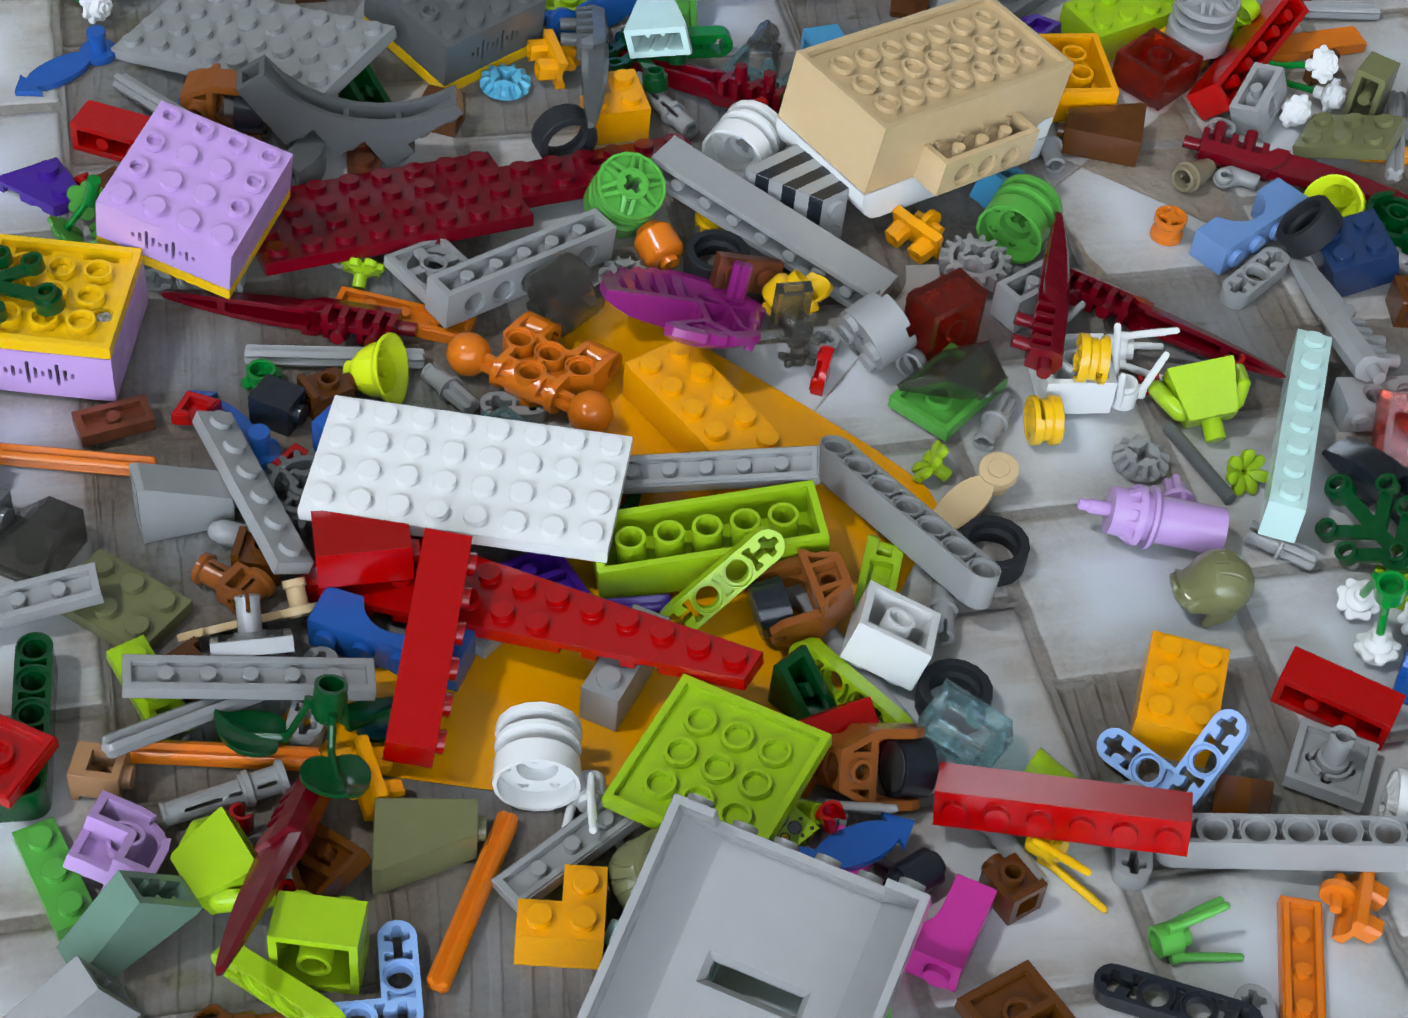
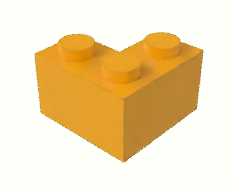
(624, 109)
(567, 930)

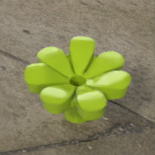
(362, 271)
(932, 464)
(1245, 472)

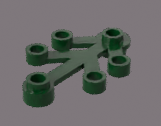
(654, 78)
(46, 296)
(1372, 526)

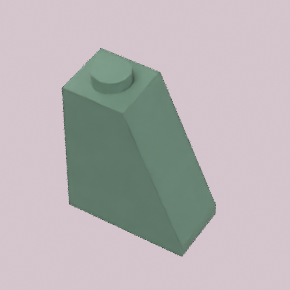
(129, 919)

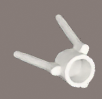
(1128, 346)
(1128, 388)
(592, 789)

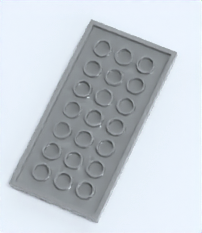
(303, 42)

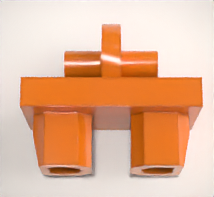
(1351, 901)

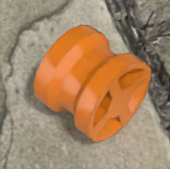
(1168, 225)

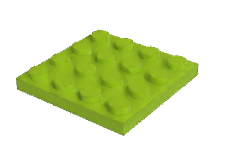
(723, 749)

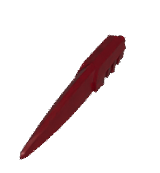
(721, 87)
(1267, 163)
(1140, 314)
(314, 316)
(1049, 318)
(277, 855)

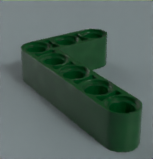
(34, 705)

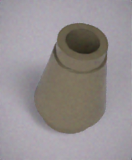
(1192, 174)

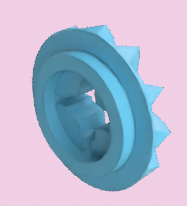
(505, 89)

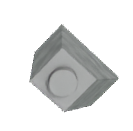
(177, 500)
(77, 992)

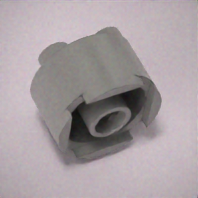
(877, 330)

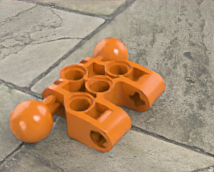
(543, 370)

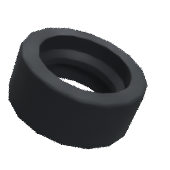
(556, 119)
(1309, 226)
(708, 243)
(1005, 533)
(959, 672)

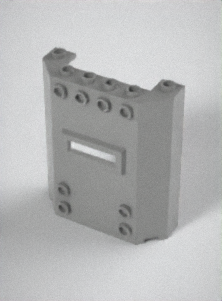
(760, 910)

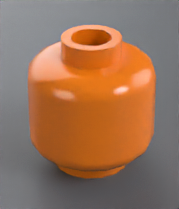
(658, 245)

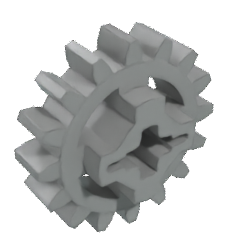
(976, 259)

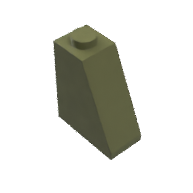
(422, 838)

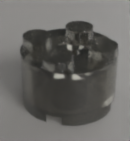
(564, 292)

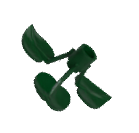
(348, 775)

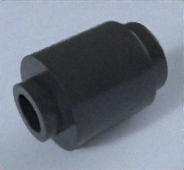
(922, 866)

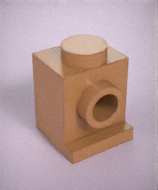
(93, 772)

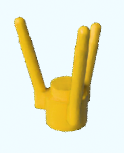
(1052, 852)

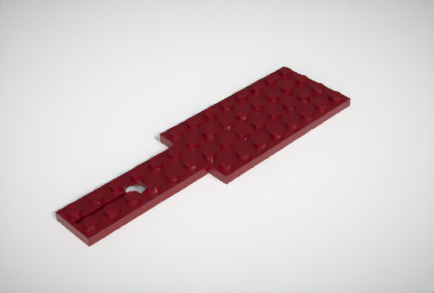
(425, 202)

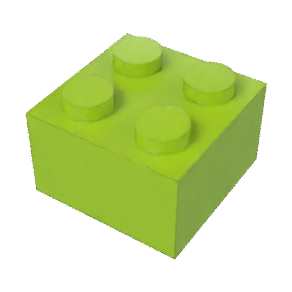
(320, 940)

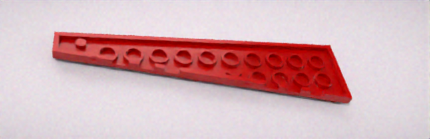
(552, 617)

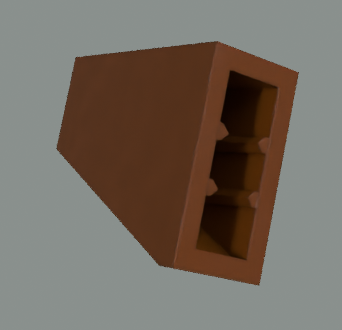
(1104, 132)

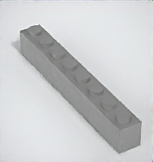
(768, 223)

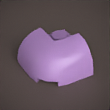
(117, 838)

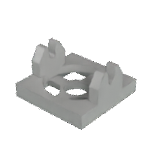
(412, 263)

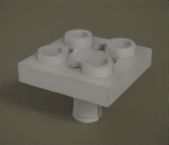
(251, 638)
(1332, 756)

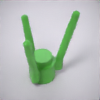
(1173, 936)

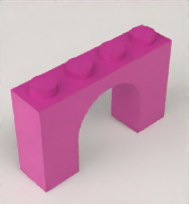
(952, 934)

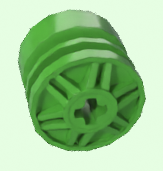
(626, 192)
(1020, 216)

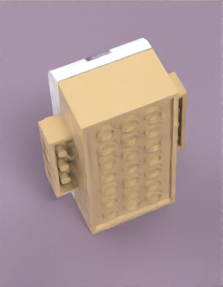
(924, 102)

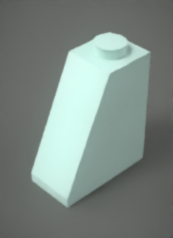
(656, 30)

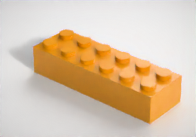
(695, 403)

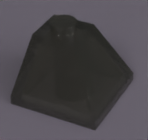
(958, 373)
(41, 539)

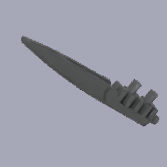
(593, 51)

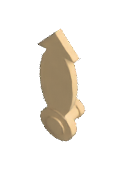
(971, 497)
(298, 607)

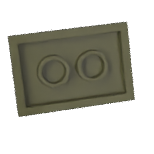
(1349, 136)
(132, 604)

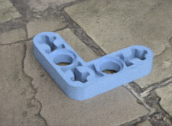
(1172, 776)
(393, 1000)

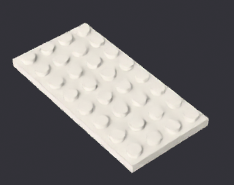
(471, 476)

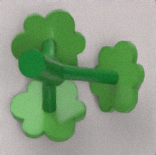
(82, 206)

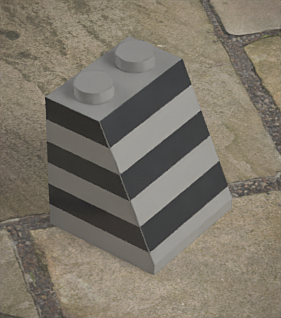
(803, 186)

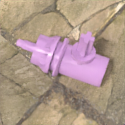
(1167, 519)

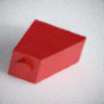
(361, 550)

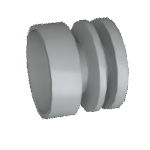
(1203, 25)

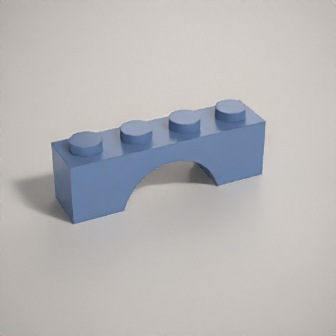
(1227, 243)

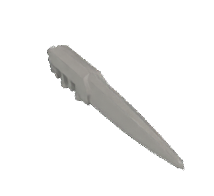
(1354, 343)

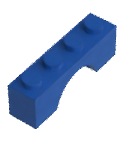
(343, 626)

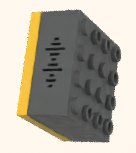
(458, 38)

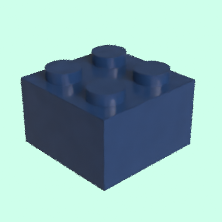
(1359, 255)

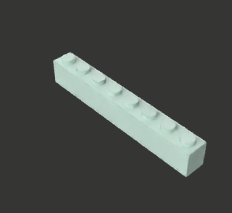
(1295, 437)

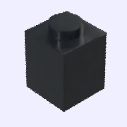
(278, 405)

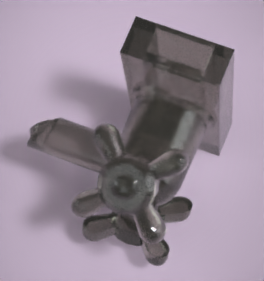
(792, 323)

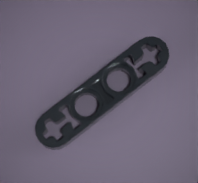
(1177, 993)

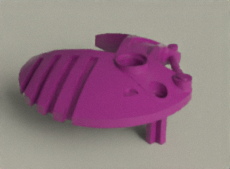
(689, 305)

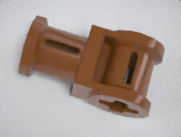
(231, 580)

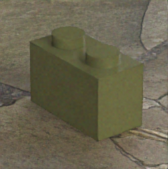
(1372, 85)

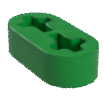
(704, 39)

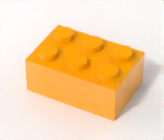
(1091, 77)
(1178, 694)

